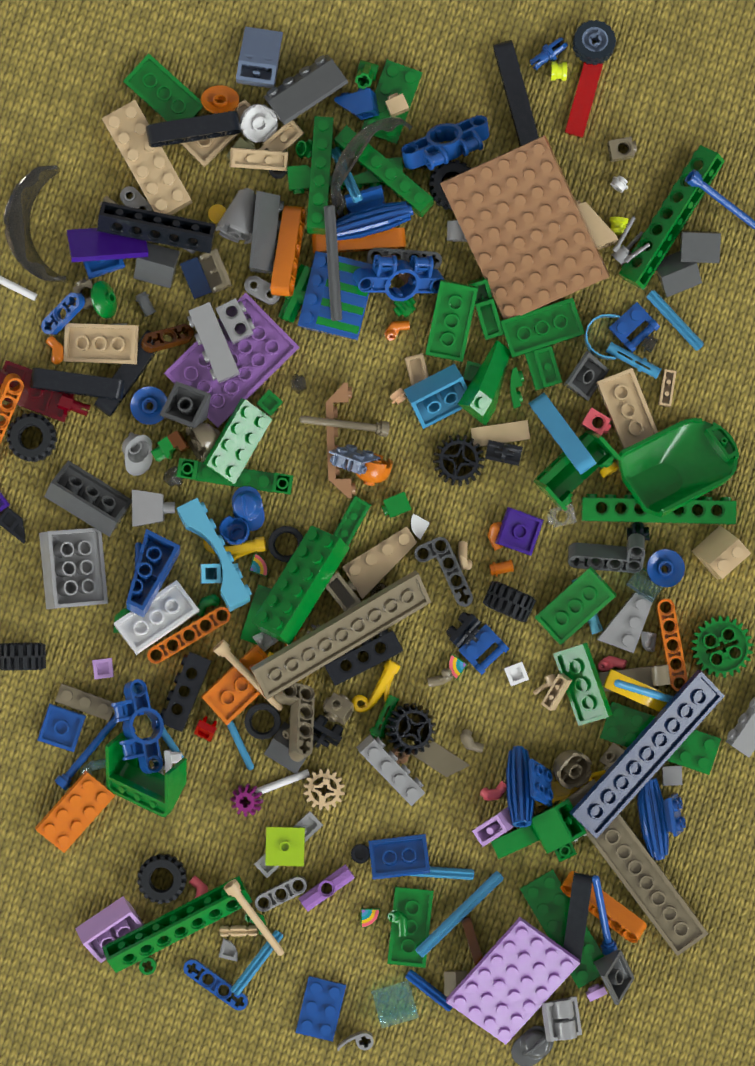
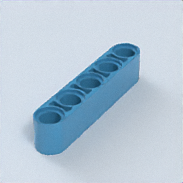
(562, 433)

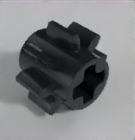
(639, 528)

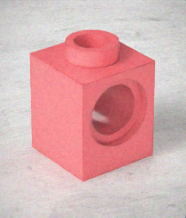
(587, 422)

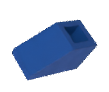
(360, 103)

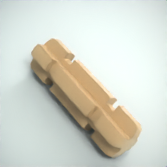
(238, 930)

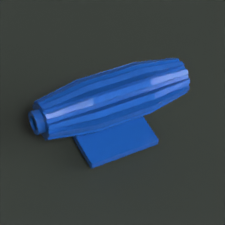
(371, 215)
(525, 783)
(659, 818)

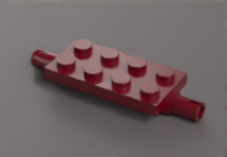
(48, 403)

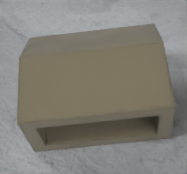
(452, 979)

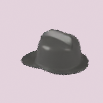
(531, 1047)

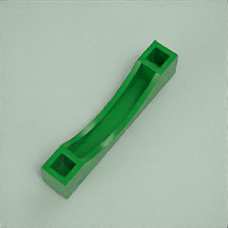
(320, 173)
(389, 174)
(300, 177)

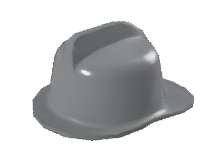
(137, 453)

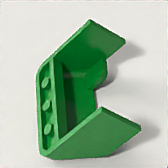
(561, 476)
(150, 791)

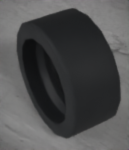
(271, 544)
(265, 735)

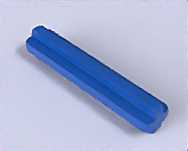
(428, 989)

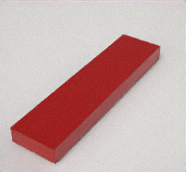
(583, 99)

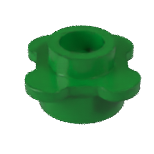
(304, 148)

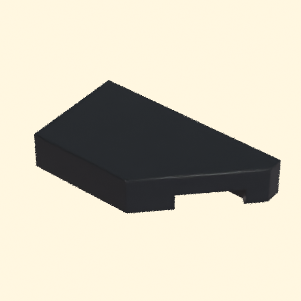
(13, 524)

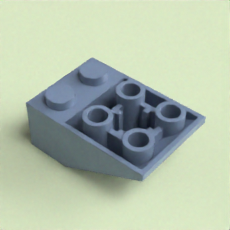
(259, 57)

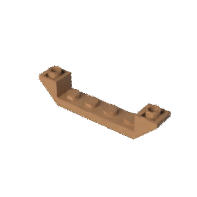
(342, 395)

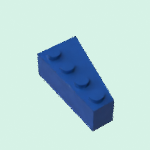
(153, 566)

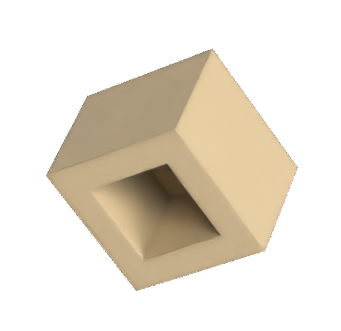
(396, 104)

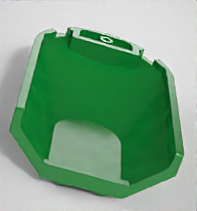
(678, 465)

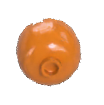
(376, 471)

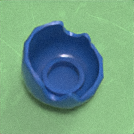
(234, 530)

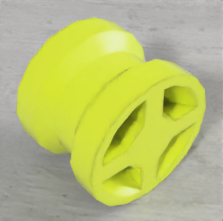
(558, 71)
(618, 224)

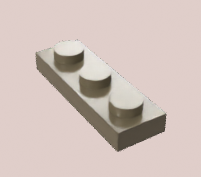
(85, 702)

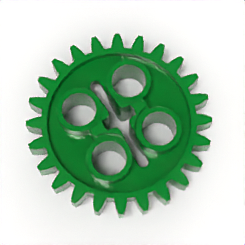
(716, 630)

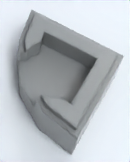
(648, 641)
(228, 950)

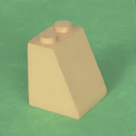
(600, 232)
(721, 552)

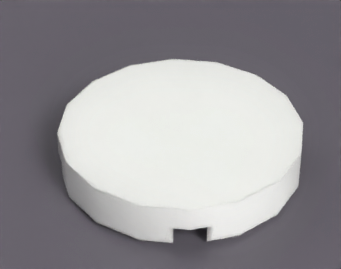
(258, 123)

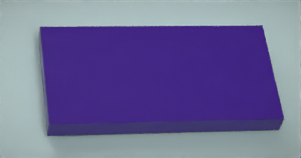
(96, 245)

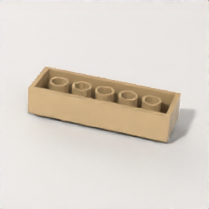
(146, 163)

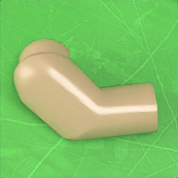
(462, 556)

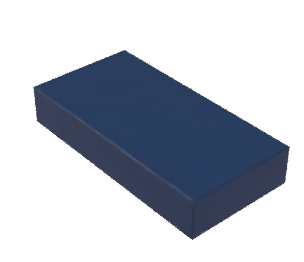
(195, 278)

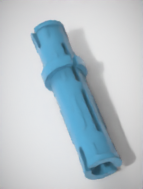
(654, 370)

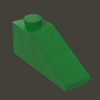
(249, 629)

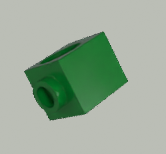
(396, 505)

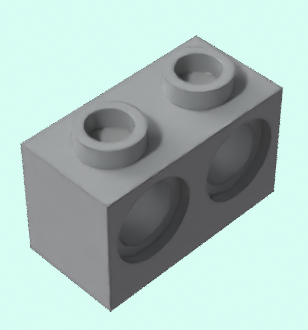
(231, 322)

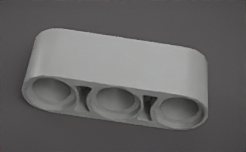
(274, 901)

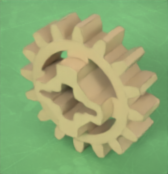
(325, 781)

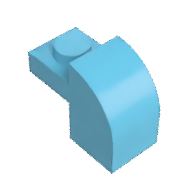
(212, 573)

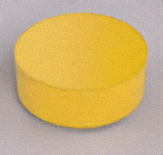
(216, 212)
(609, 470)

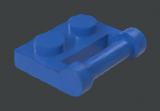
(629, 322)
(474, 650)

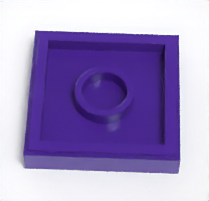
(519, 531)

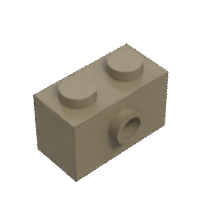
(342, 592)

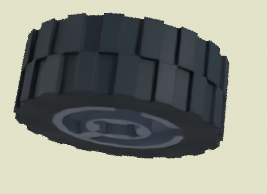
(596, 52)

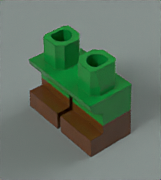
(169, 445)

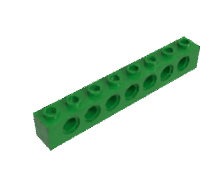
(671, 227)
(589, 511)
(172, 926)

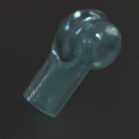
(94, 765)

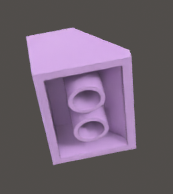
(108, 926)

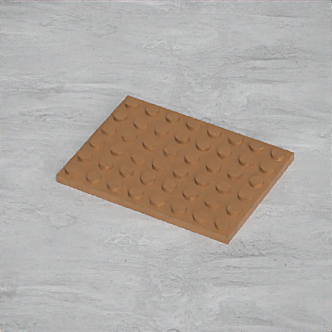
(525, 228)

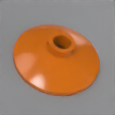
(220, 99)

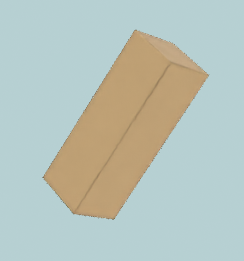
(667, 388)
(556, 692)

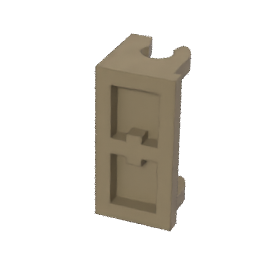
(215, 271)

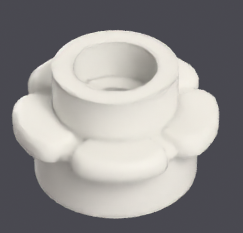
(619, 184)

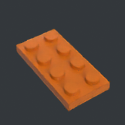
(233, 691)
(75, 811)

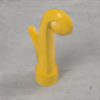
(251, 546)
(382, 686)

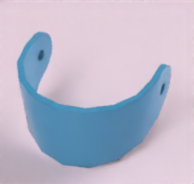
(592, 351)

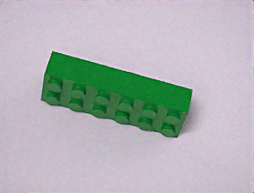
(300, 585)

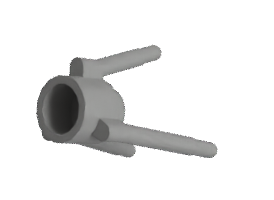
(622, 253)

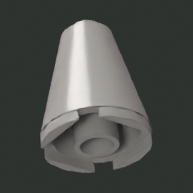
(239, 217)

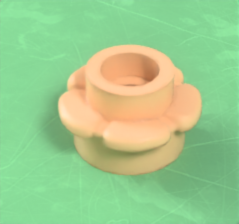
(398, 396)

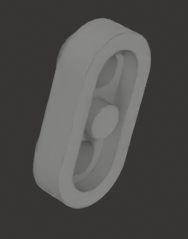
(136, 201)
(261, 290)

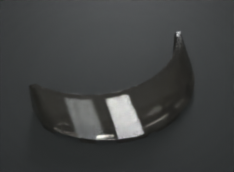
(352, 153)
(18, 223)

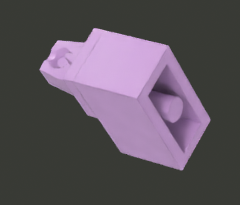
(493, 827)

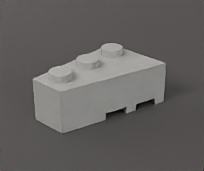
(627, 624)

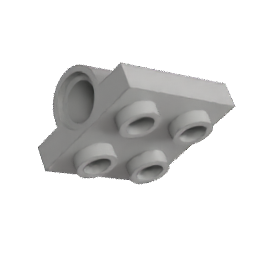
(561, 1019)

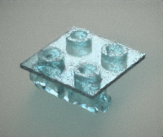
(395, 1004)

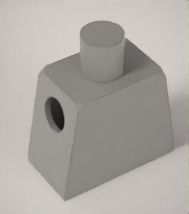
(149, 508)

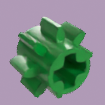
(404, 307)

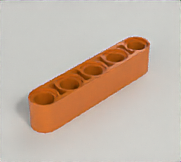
(388, 239)
(288, 251)
(12, 393)
(179, 636)
(665, 637)
(618, 916)

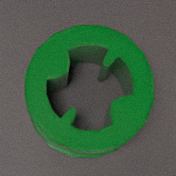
(142, 967)

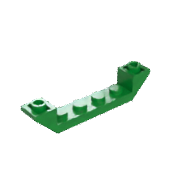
(257, 479)

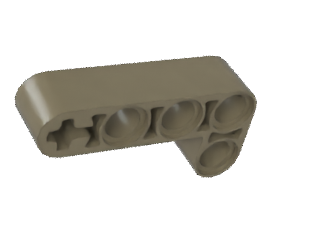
(648, 675)
(299, 745)

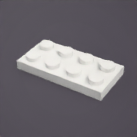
(168, 611)

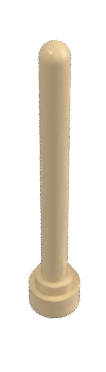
(223, 649)
(233, 888)

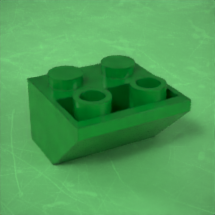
(557, 826)

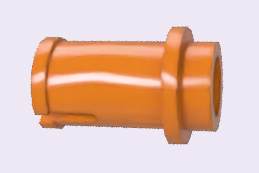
(501, 567)

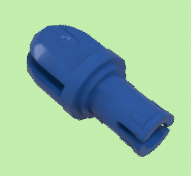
(548, 54)

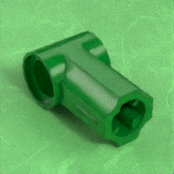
(366, 74)

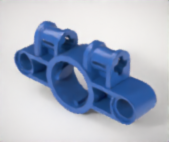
(464, 138)
(378, 278)
(126, 711)

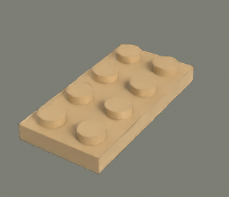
(101, 343)
(627, 408)

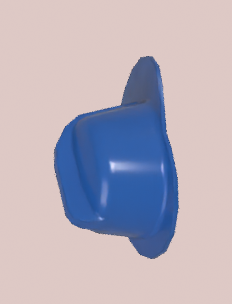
(248, 506)

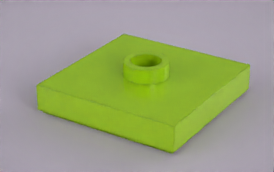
(285, 846)

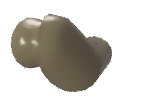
(469, 743)

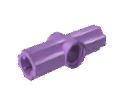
(316, 895)

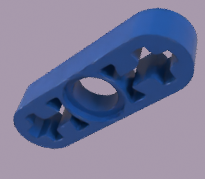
(55, 315)

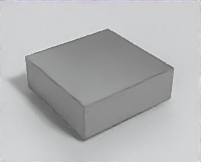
(672, 775)

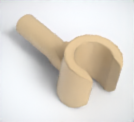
(549, 679)

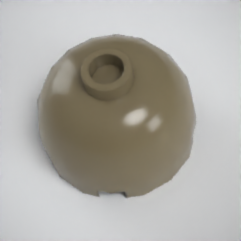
(202, 439)
(572, 769)

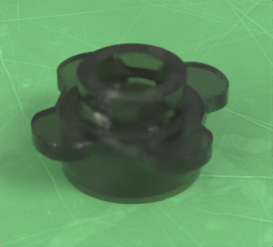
(649, 343)
(298, 383)

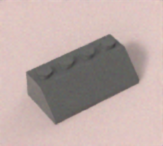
(305, 89)
(265, 232)
(88, 498)

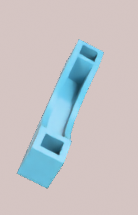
(195, 520)

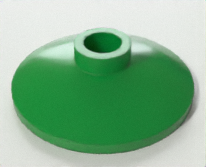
(103, 299)

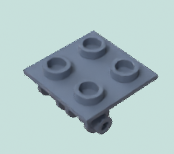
(352, 458)

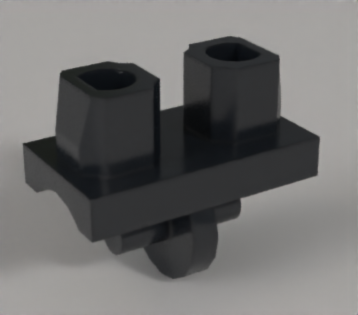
(503, 453)
(466, 631)
(325, 736)

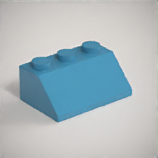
(437, 395)

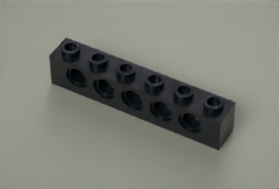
(156, 227)

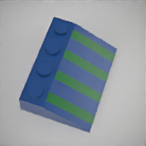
(316, 305)

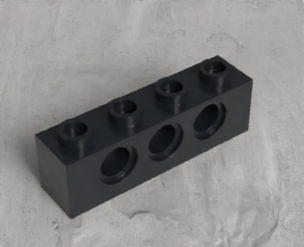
(392, 648)
(179, 721)

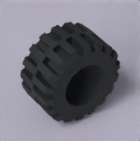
(438, 176)
(15, 434)
(509, 601)
(22, 656)
(149, 890)

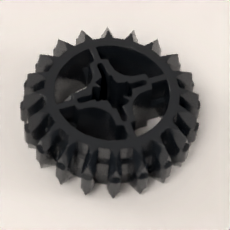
(454, 476)
(419, 741)

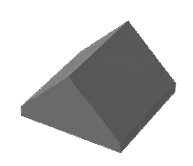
(700, 246)
(158, 266)
(677, 275)
(585, 376)
(186, 405)
(279, 750)
(615, 974)

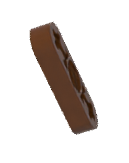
(161, 344)
(472, 939)

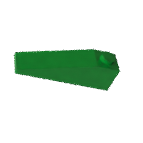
(484, 390)

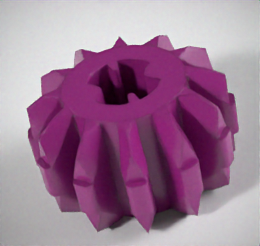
(242, 804)

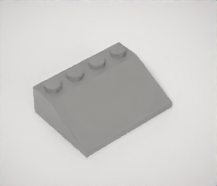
(73, 568)

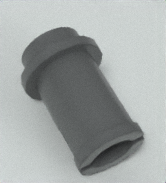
(145, 304)

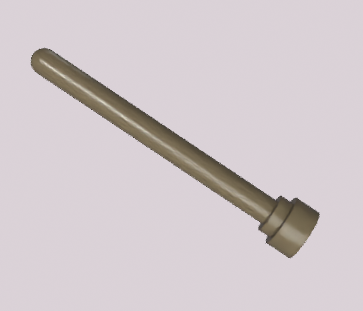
(380, 428)

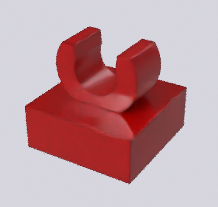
(205, 730)

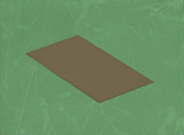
(441, 759)

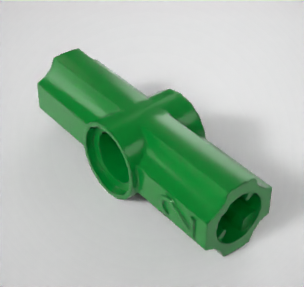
(292, 304)

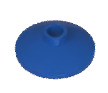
(141, 399)
(673, 563)

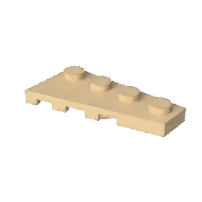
(206, 150)
(374, 564)

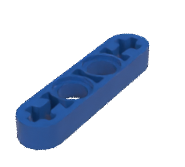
(213, 987)

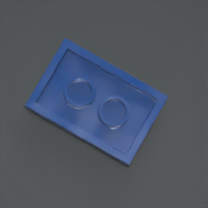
(399, 856)
(320, 1008)

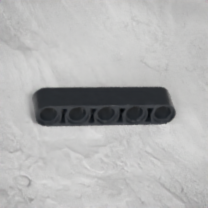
(193, 129)
(129, 374)
(77, 384)
(578, 914)

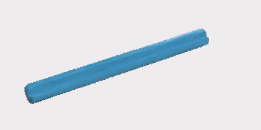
(462, 911)

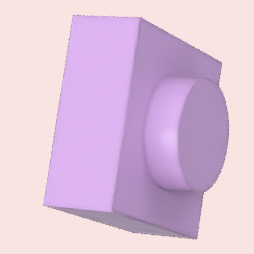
(103, 668)
(595, 992)

